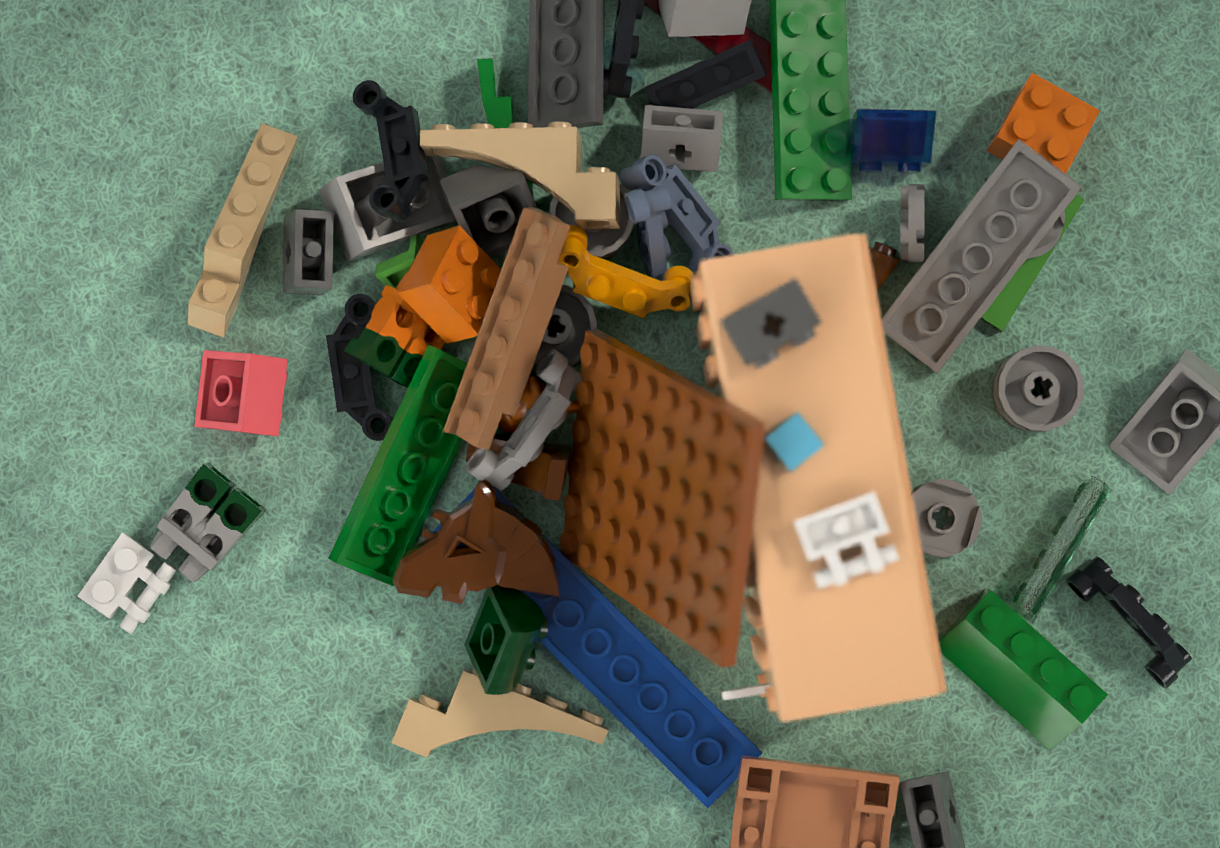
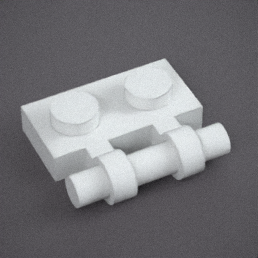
(843, 527)
(118, 575)

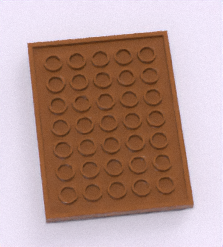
(663, 494)

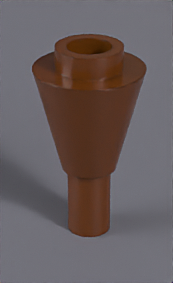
(882, 262)

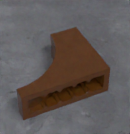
(544, 474)

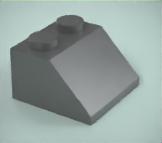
(488, 204)

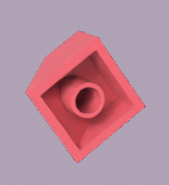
(241, 392)

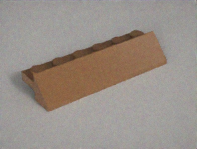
(511, 329)

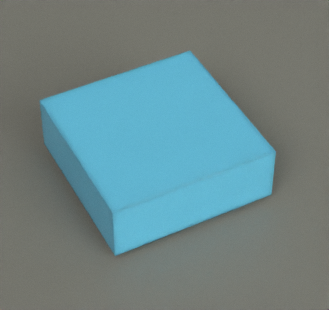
(794, 441)

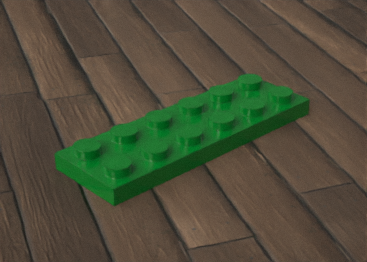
(810, 100)
(404, 473)

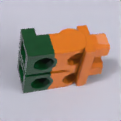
(394, 338)

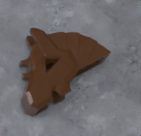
(499, 550)

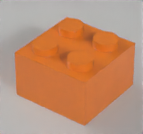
(1046, 121)
(451, 284)

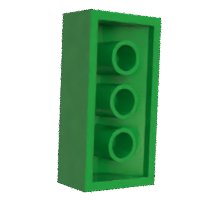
(1020, 669)

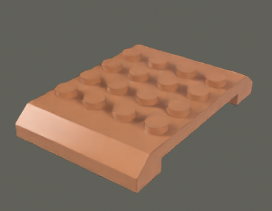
(811, 806)

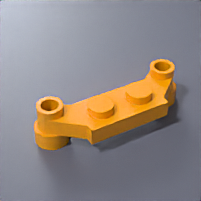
(622, 286)

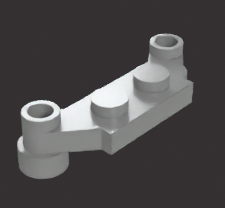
(528, 438)

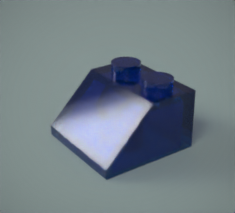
(892, 139)

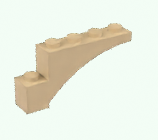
(545, 156)
(239, 230)
(474, 712)

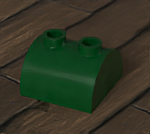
(504, 638)

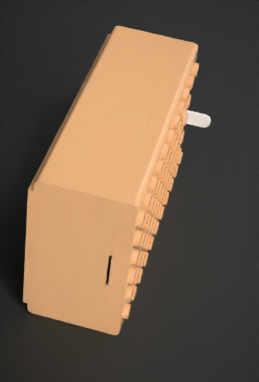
(877, 632)

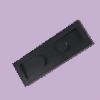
(708, 78)

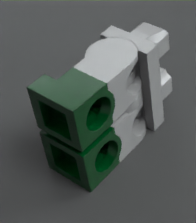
(196, 531)

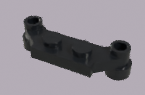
(624, 47)
(400, 148)
(350, 376)
(1128, 604)

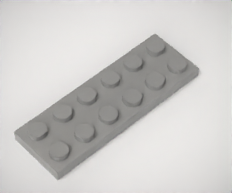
(979, 255)

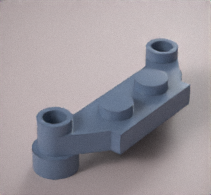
(688, 212)
(648, 213)

